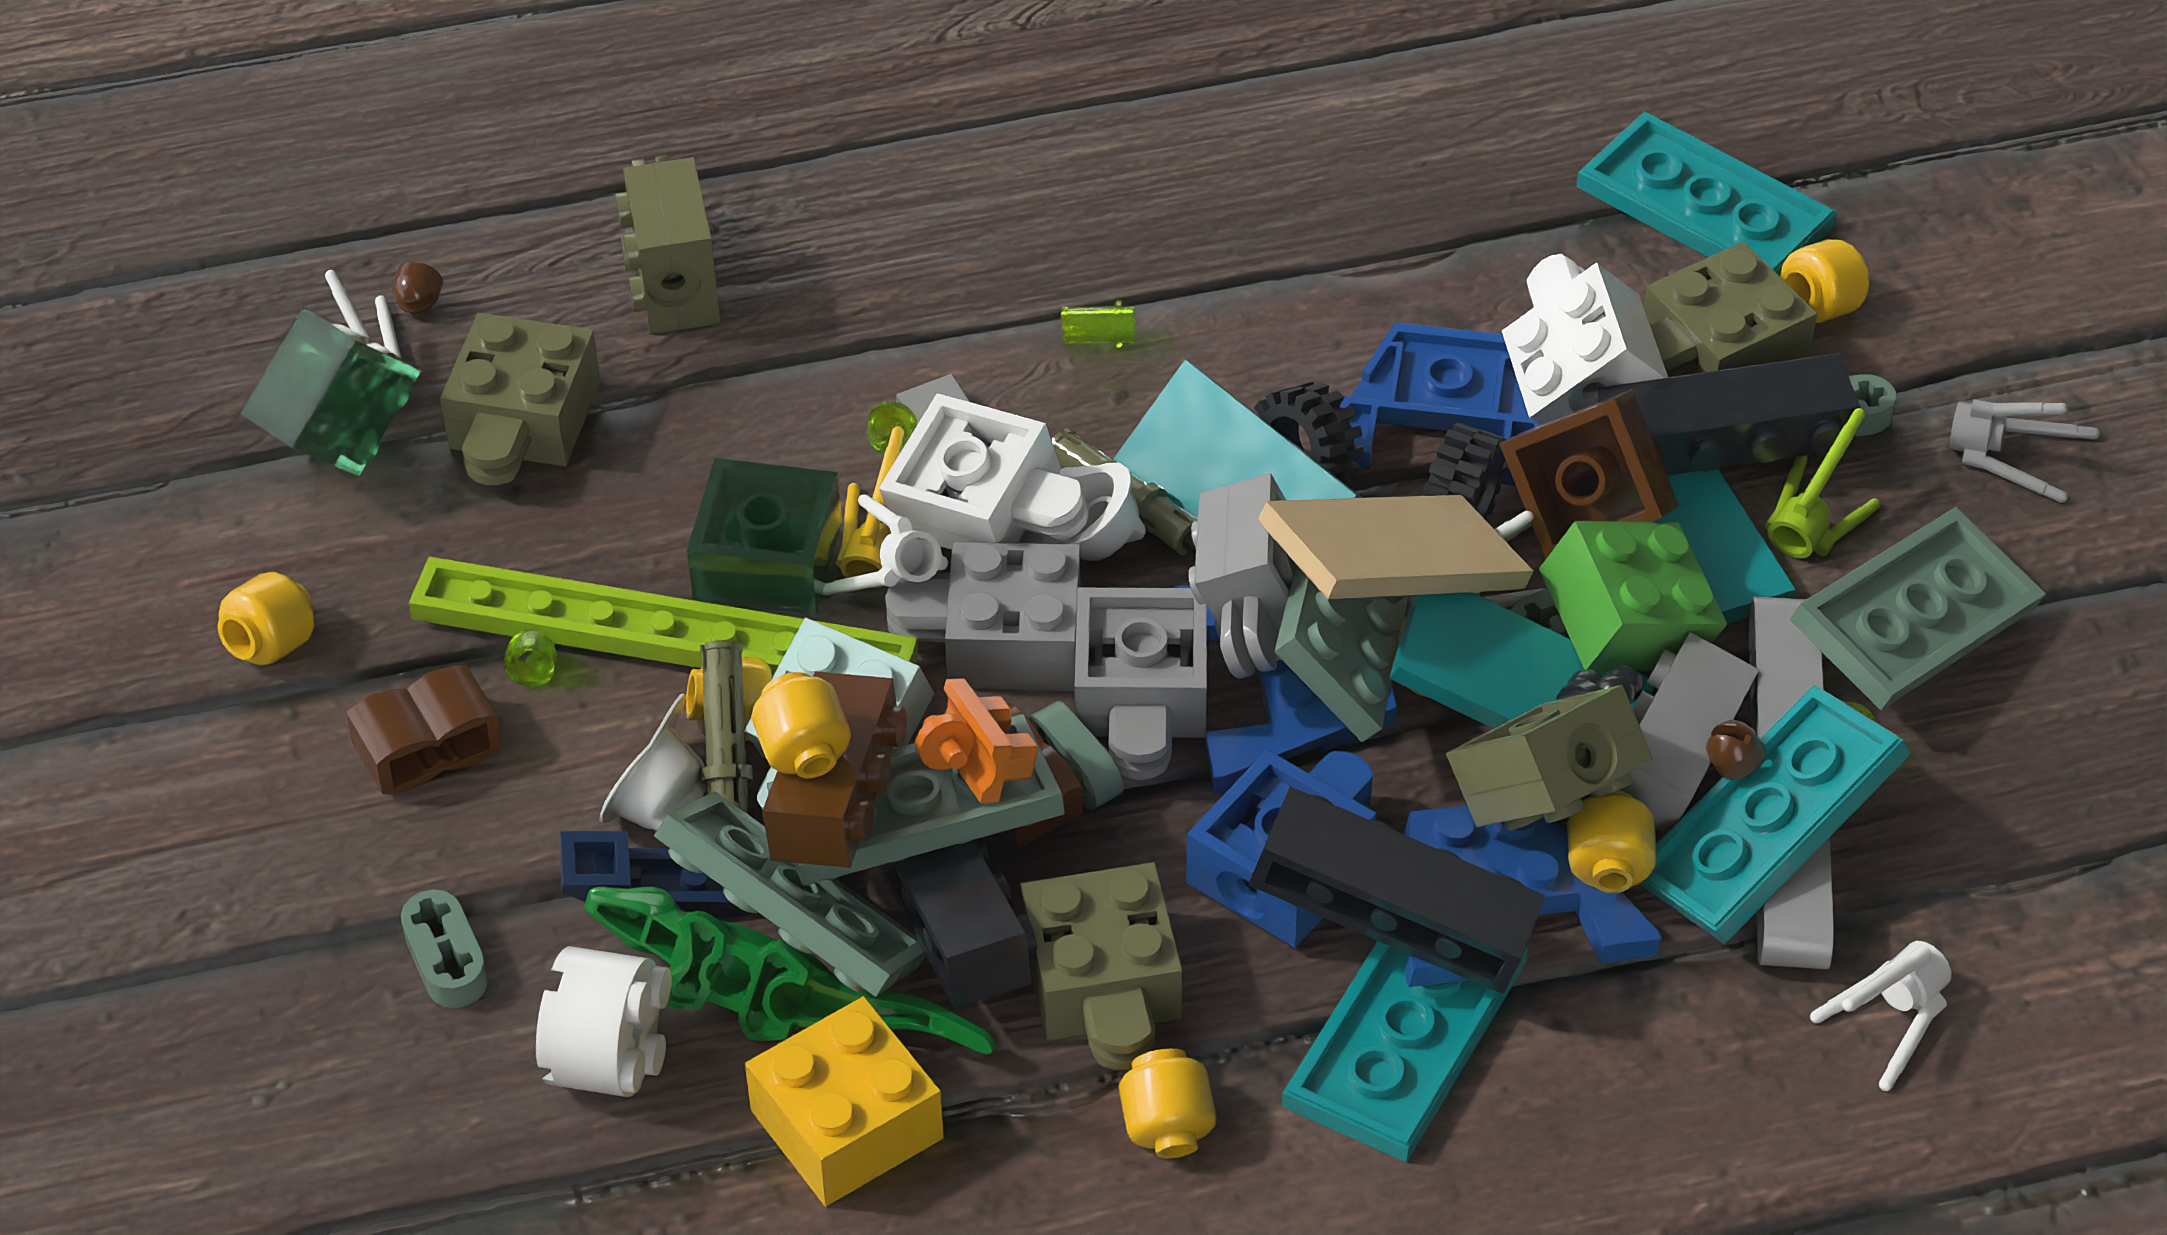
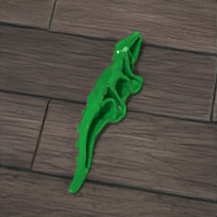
(753, 973)

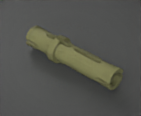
(1156, 510)
(725, 723)

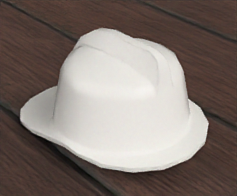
(1111, 511)
(659, 778)

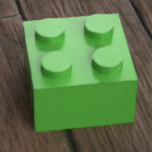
(1629, 592)

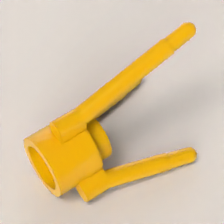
(862, 546)

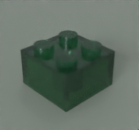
(330, 392)
(764, 536)

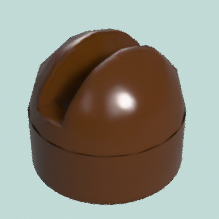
(416, 287)
(1735, 749)

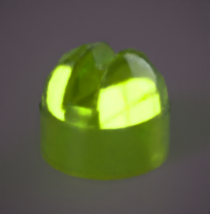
(883, 420)
(538, 666)

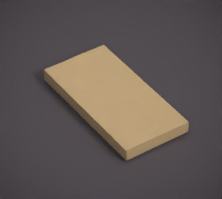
(1394, 546)

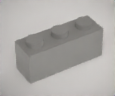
(1692, 697)

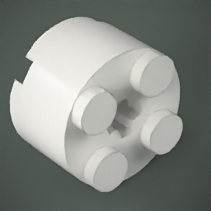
(603, 1022)

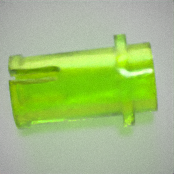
(1098, 324)

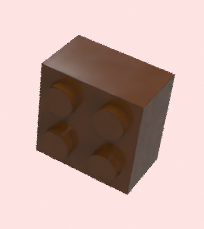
(1589, 469)

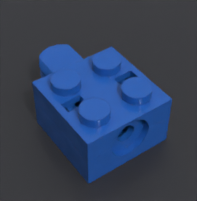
(1234, 831)

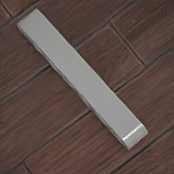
(1798, 918)

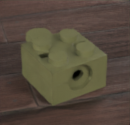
(668, 245)
(1727, 315)
(518, 395)
(1551, 759)
(1104, 959)

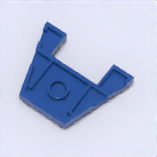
(1437, 380)
(1295, 724)
(1539, 861)

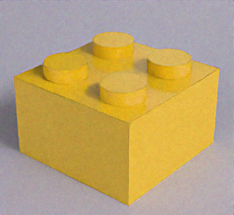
(844, 1101)

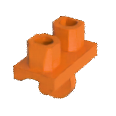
(976, 742)

